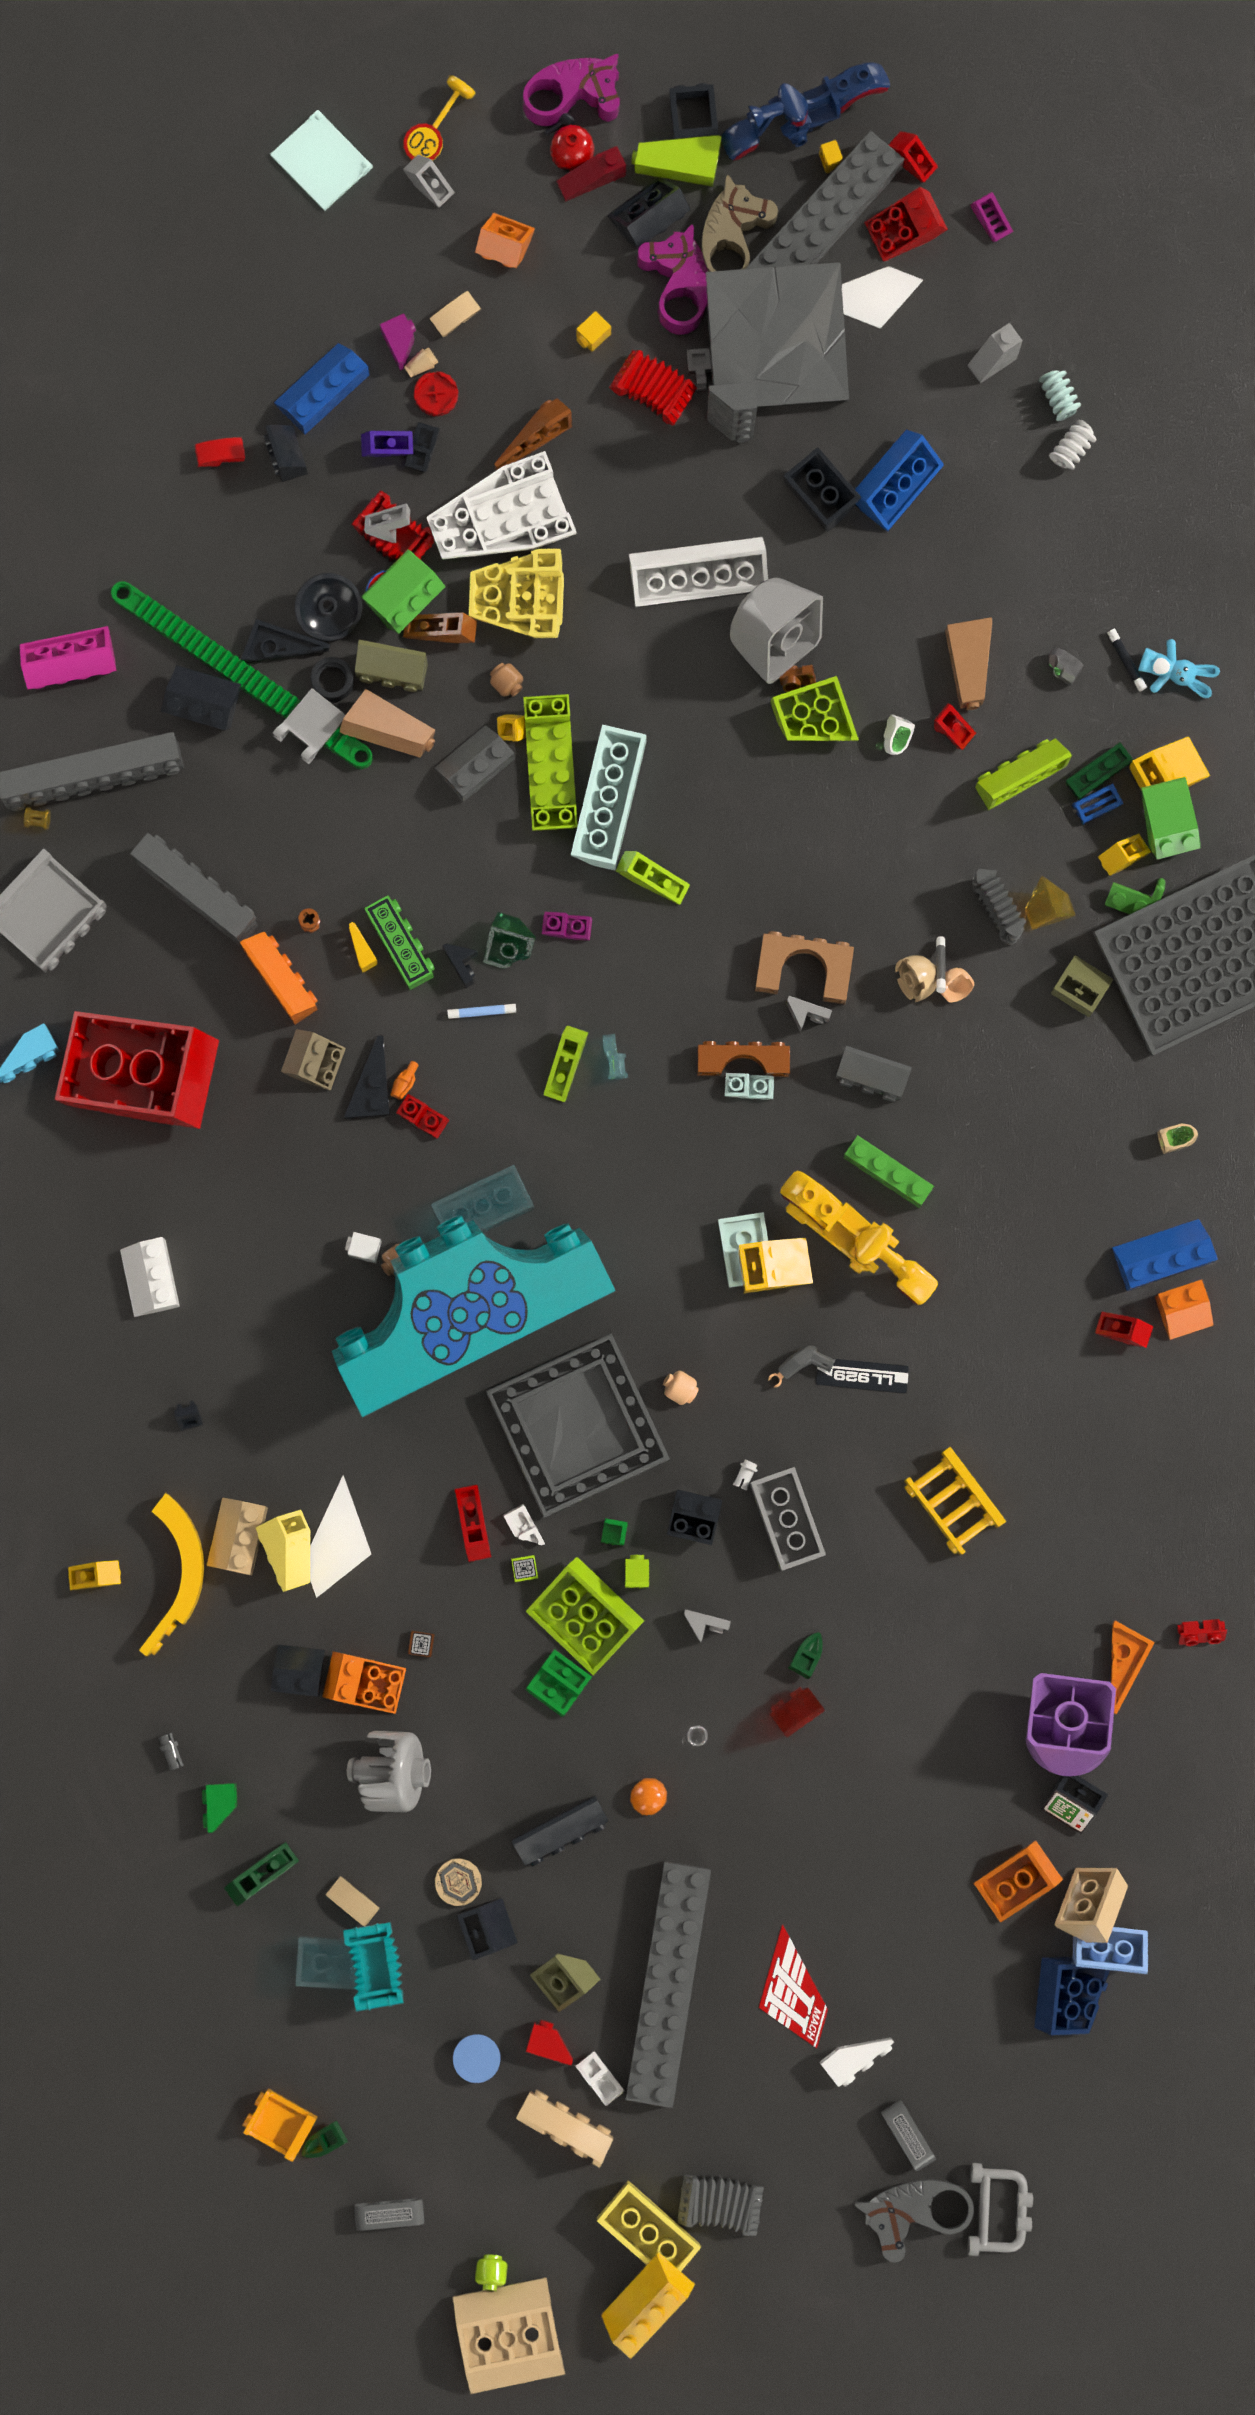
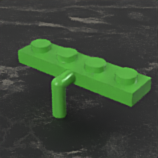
(1130, 900)

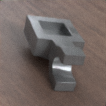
(699, 364)

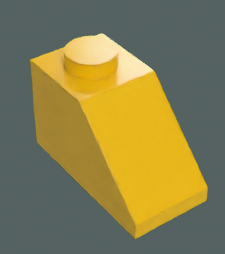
(1124, 854)
(94, 1575)

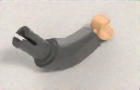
(801, 1359)

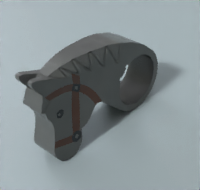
(905, 2203)

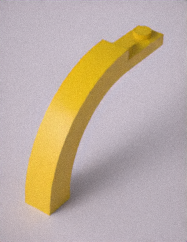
(192, 1570)

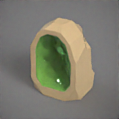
(1176, 1137)

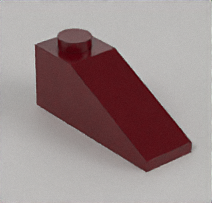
(593, 174)

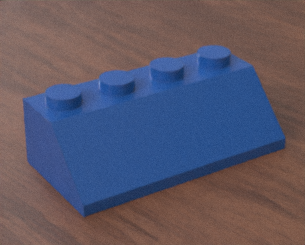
(322, 387)
(898, 479)
(1164, 1254)

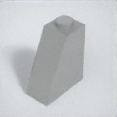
(996, 353)

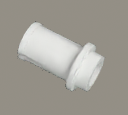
(746, 1473)

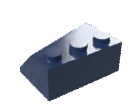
(1068, 1996)

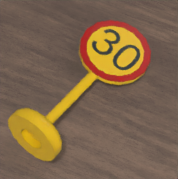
(425, 138)

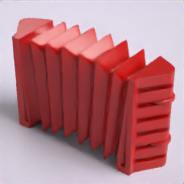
(654, 385)
(407, 538)

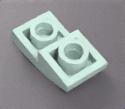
(749, 1086)

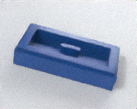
(1080, 812)

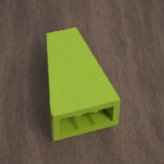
(679, 159)

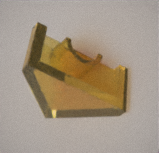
(1048, 905)

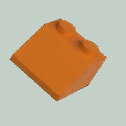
(504, 240)
(1185, 1309)

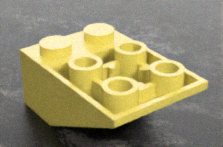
(287, 1548)

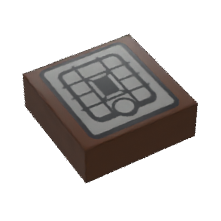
(421, 1644)

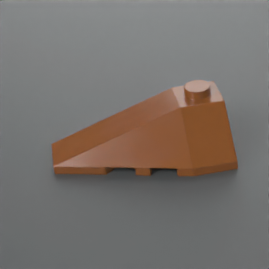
(546, 424)

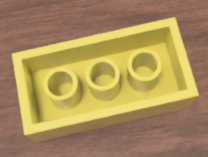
(647, 2228)

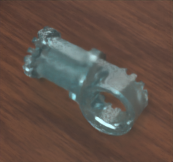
(615, 1059)

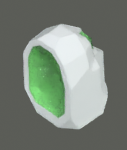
(897, 734)

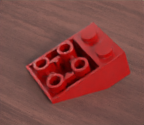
(906, 224)

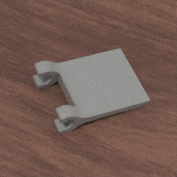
(312, 723)

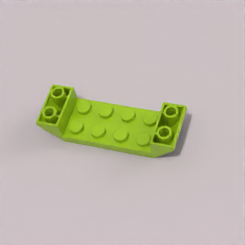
(550, 762)

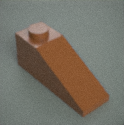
(442, 628)

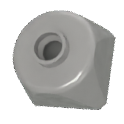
(777, 626)

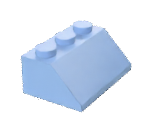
(1124, 1952)

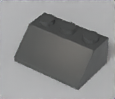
(475, 763)
(872, 1074)

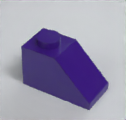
(386, 443)

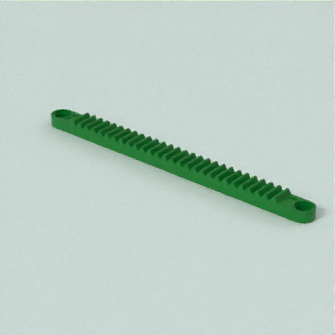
(228, 665)

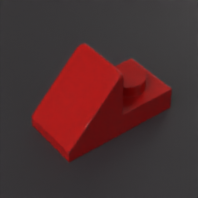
(954, 727)

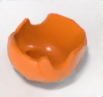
(648, 1796)

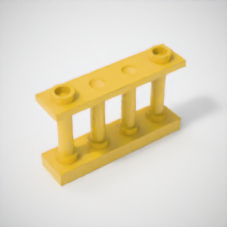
(963, 1480)

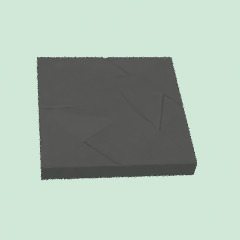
(779, 332)
(577, 1425)

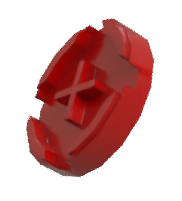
(436, 393)

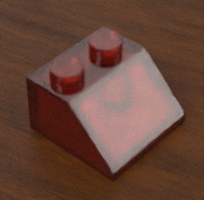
(796, 1711)

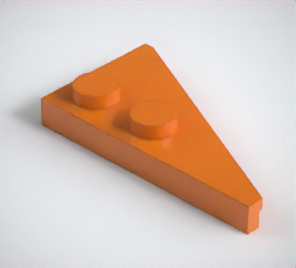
(1127, 1658)

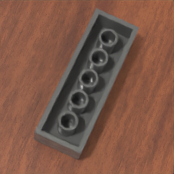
(195, 890)

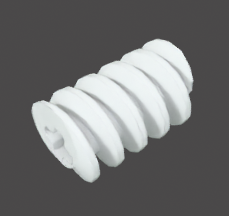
(1073, 445)

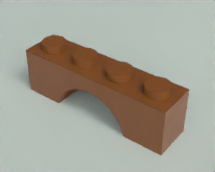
(772, 1059)

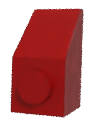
(915, 155)
(1124, 1329)
(548, 2043)

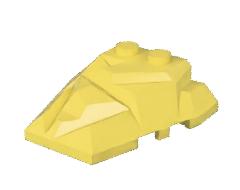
(521, 594)

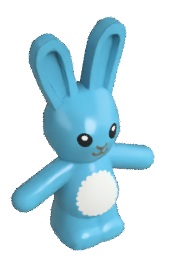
(1180, 671)

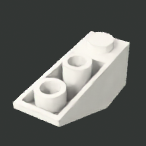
(849, 2059)

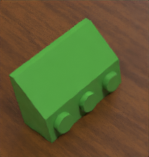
(403, 592)

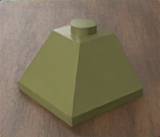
(564, 1980)

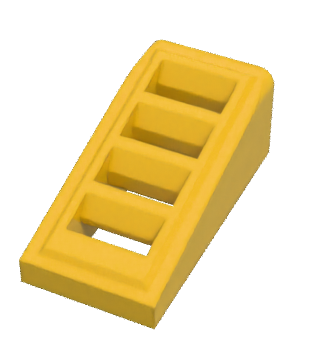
(364, 954)

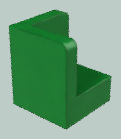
(614, 1532)

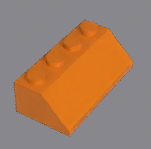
(279, 977)

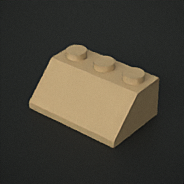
(236, 1537)
(1092, 1904)

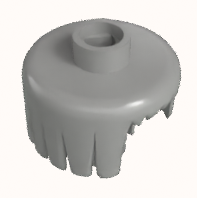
(394, 1780)

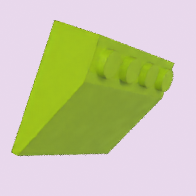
(584, 1615)

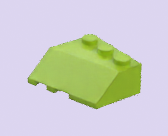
(814, 713)

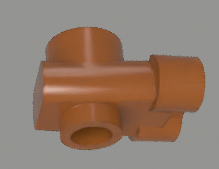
(795, 677)

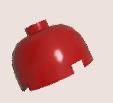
(571, 147)

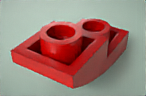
(219, 450)
(422, 1116)

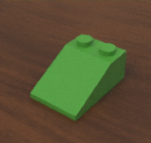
(1170, 818)

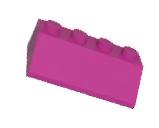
(67, 658)

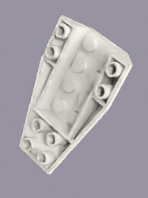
(504, 513)

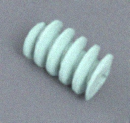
(1059, 394)

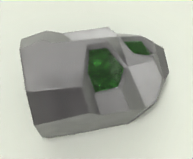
(1064, 665)

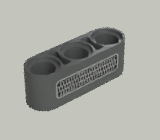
(908, 2135)
(389, 2214)

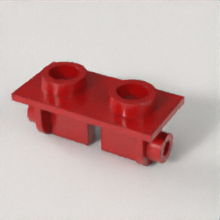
(1212, 1632)

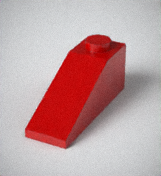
(473, 1523)

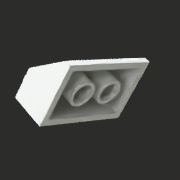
(149, 1277)

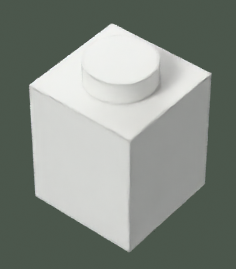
(363, 1247)

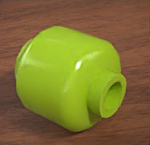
(491, 2272)

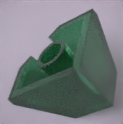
(508, 941)

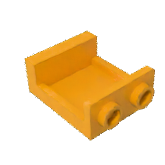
(279, 2123)

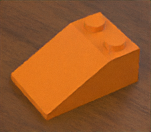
(1018, 1881)

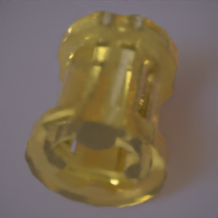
(29, 821)

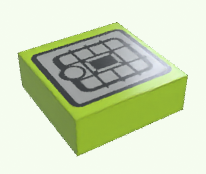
(524, 1568)

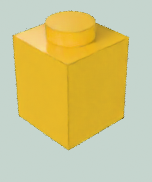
(593, 332)

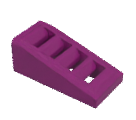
(980, 214)

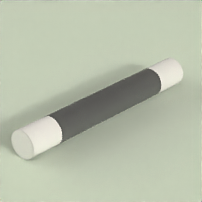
(940, 965)

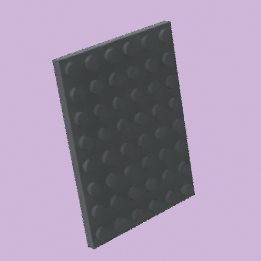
(1187, 957)

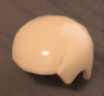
(958, 985)

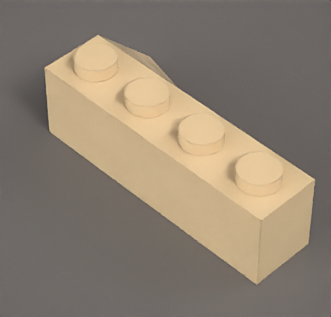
(565, 2127)

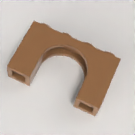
(834, 957)

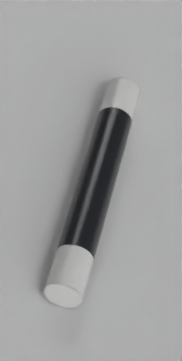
(1125, 657)

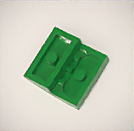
(558, 1683)

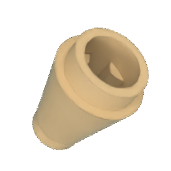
(421, 362)

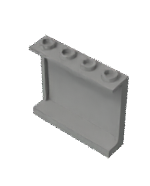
(47, 911)

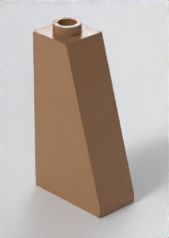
(969, 658)
(386, 725)

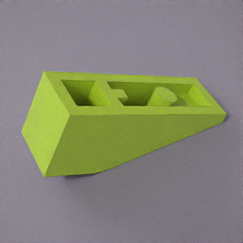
(652, 876)
(565, 1063)

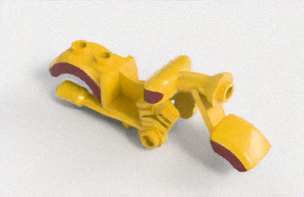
(854, 1235)

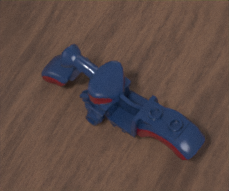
(805, 109)

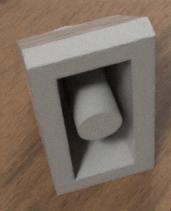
(428, 180)

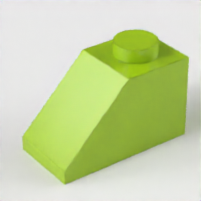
(637, 1572)

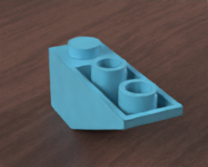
(30, 1049)

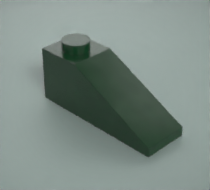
(261, 1874)

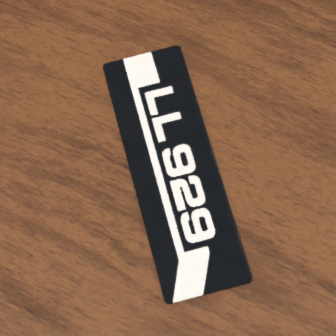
(865, 1376)

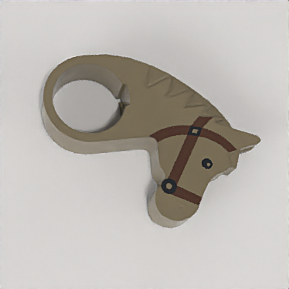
(731, 214)

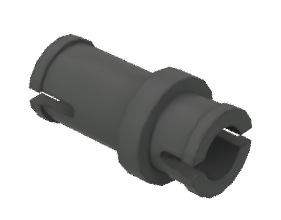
(170, 1751)

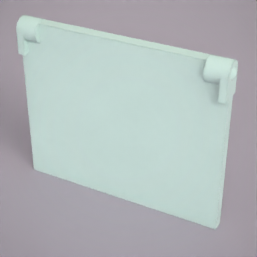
(321, 160)

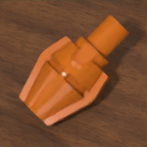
(404, 1081)

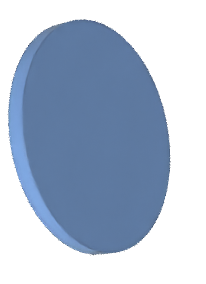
(476, 2058)

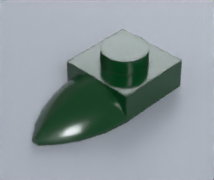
(807, 1656)
(324, 2141)

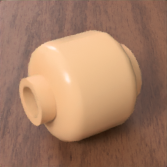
(680, 1387)

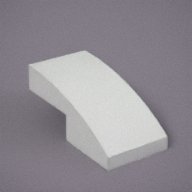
(600, 2078)

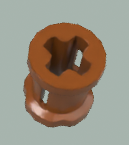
(312, 914)

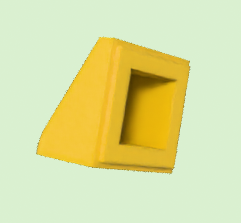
(830, 156)
(511, 727)

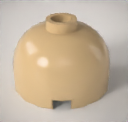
(917, 977)

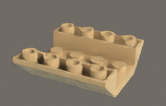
(504, 2320)

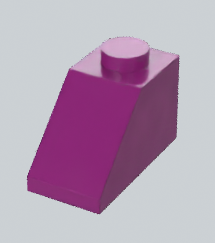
(399, 338)

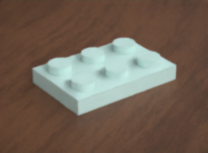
(739, 1231)

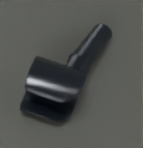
(565, 120)

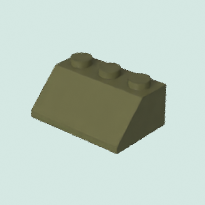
(391, 666)

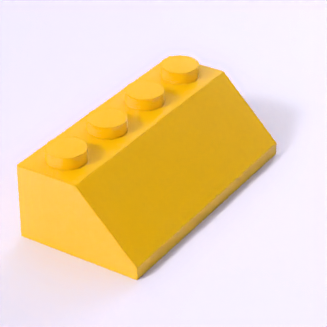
(646, 2304)

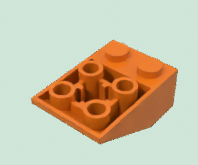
(364, 1682)

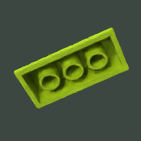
(1023, 773)

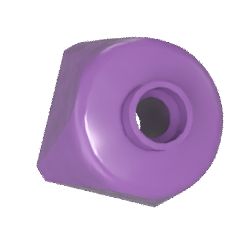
(1070, 1723)

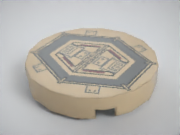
(458, 1882)

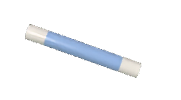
(481, 1011)

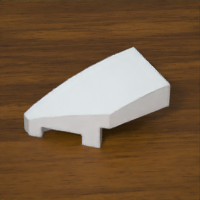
(522, 1525)

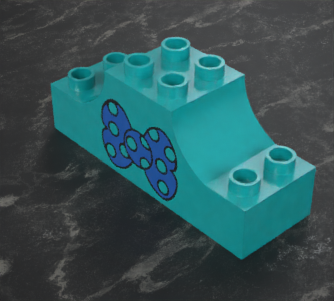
(463, 1302)

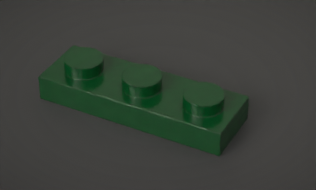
(1099, 771)

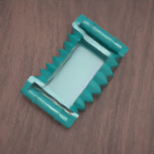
(375, 1966)

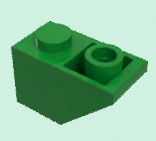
(220, 1802)

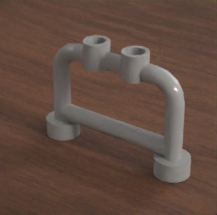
(1024, 2200)

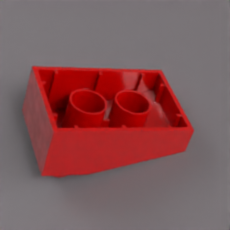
(137, 1069)

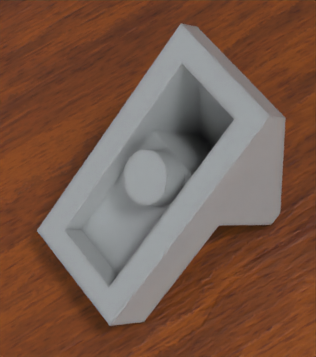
(384, 523)
(800, 1009)
(698, 1621)

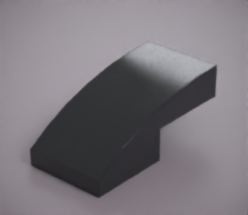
(423, 446)

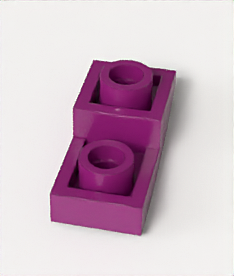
(567, 926)

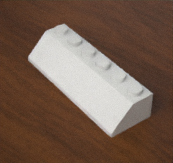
(698, 571)

